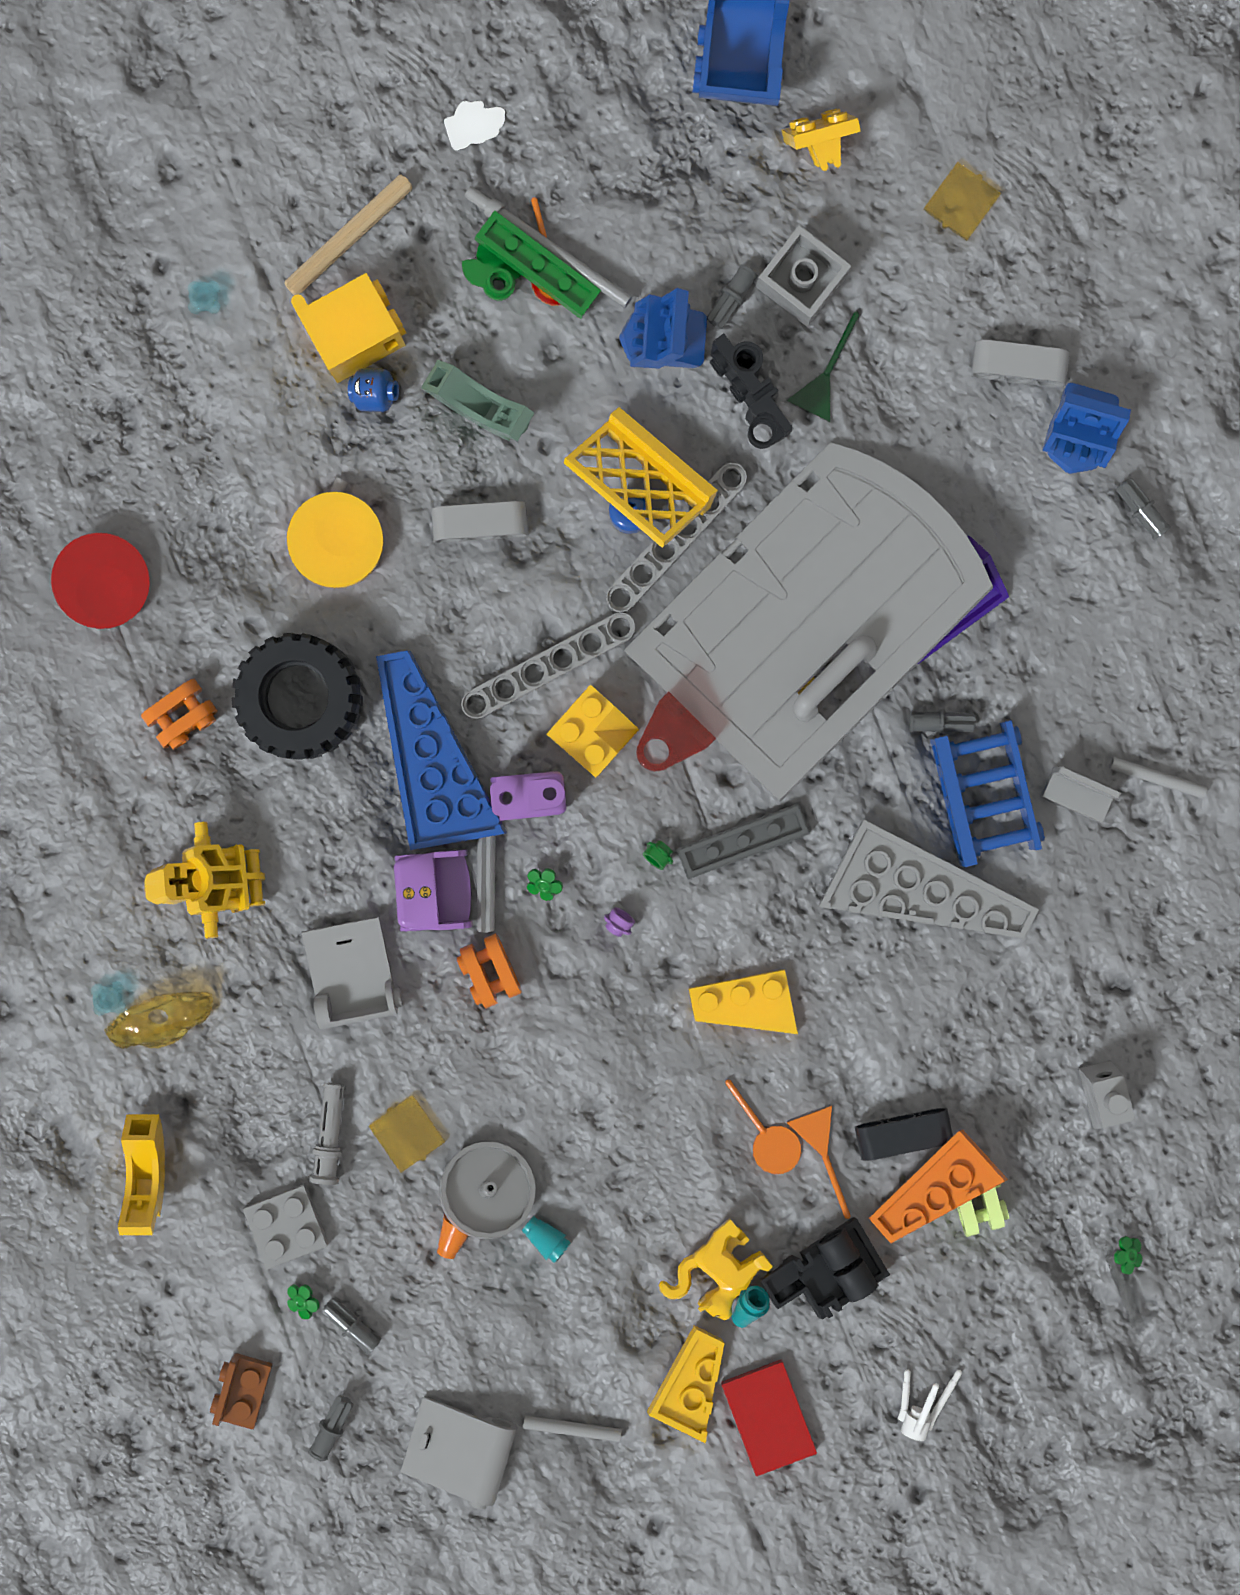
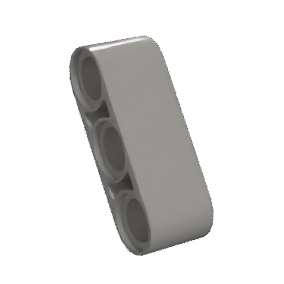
(1020, 363)
(479, 521)

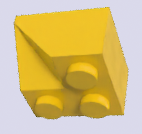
(593, 731)

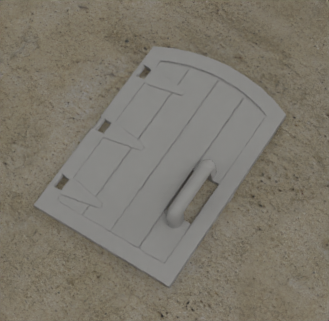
(845, 563)

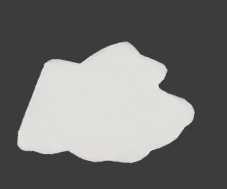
(473, 124)

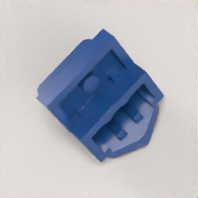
(665, 332)
(1085, 429)

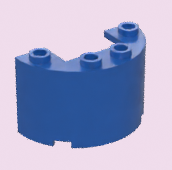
(742, 51)

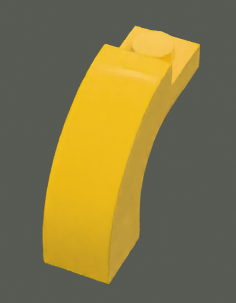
(145, 1174)

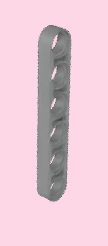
(680, 542)
(545, 660)

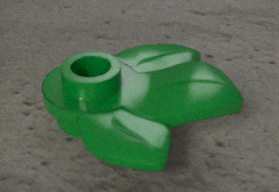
(486, 270)

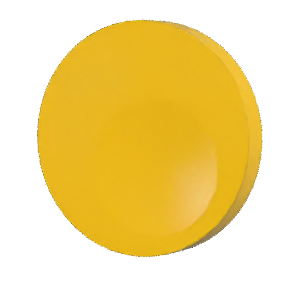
(335, 540)

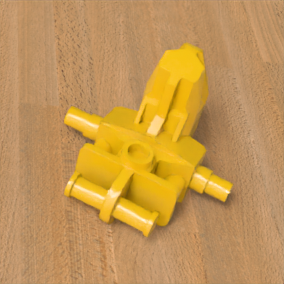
(208, 880)

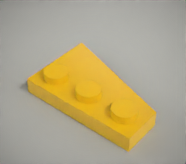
(747, 1002)
(689, 1386)

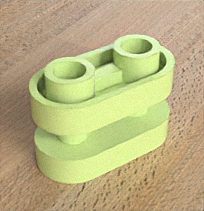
(994, 1212)

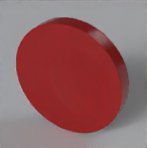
(100, 580)

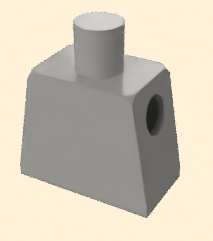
(1106, 1097)

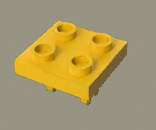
(822, 136)

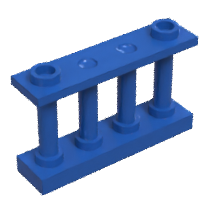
(962, 816)

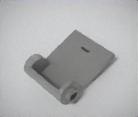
(351, 977)
(463, 1452)

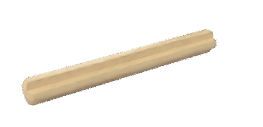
(348, 235)

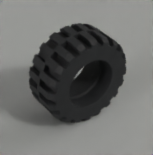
(254, 685)

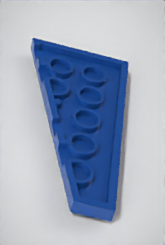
(435, 779)

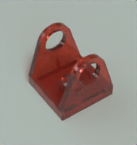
(678, 729)

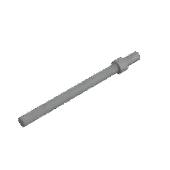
(599, 281)

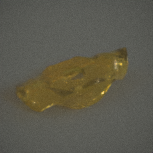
(183, 1011)

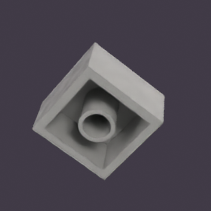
(803, 275)

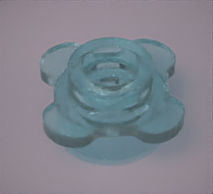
(196, 290)
(100, 1004)

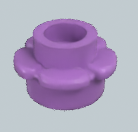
(619, 922)

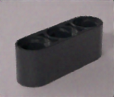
(903, 1134)

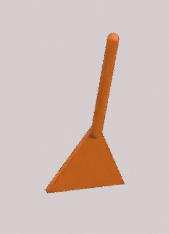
(815, 1130)

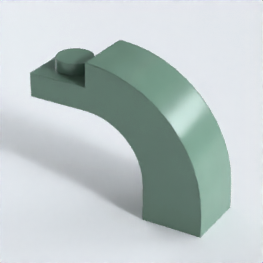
(476, 402)

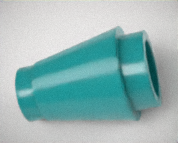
(546, 1239)
(750, 1306)

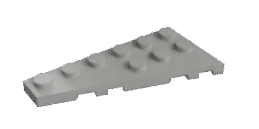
(907, 883)

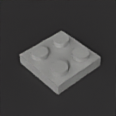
(285, 1226)

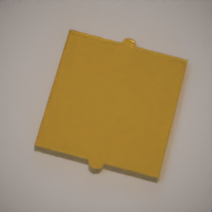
(962, 201)
(406, 1133)

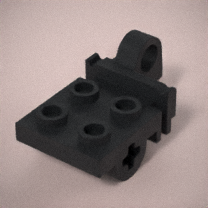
(749, 389)
(834, 1271)

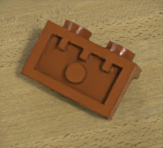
(242, 1391)

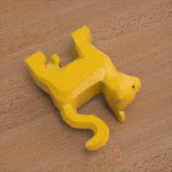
(722, 1266)

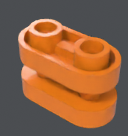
(175, 733)
(472, 962)

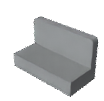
(1079, 793)

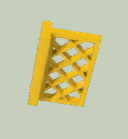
(656, 462)

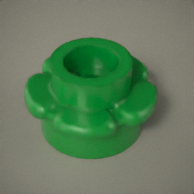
(658, 854)

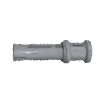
(327, 1149)

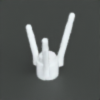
(920, 1420)

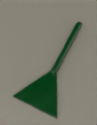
(816, 394)

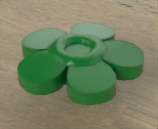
(544, 883)
(1128, 1255)
(302, 1300)

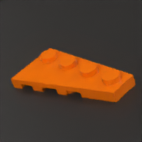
(941, 1185)

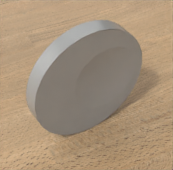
(487, 1190)

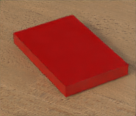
(768, 1417)

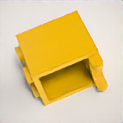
(351, 326)

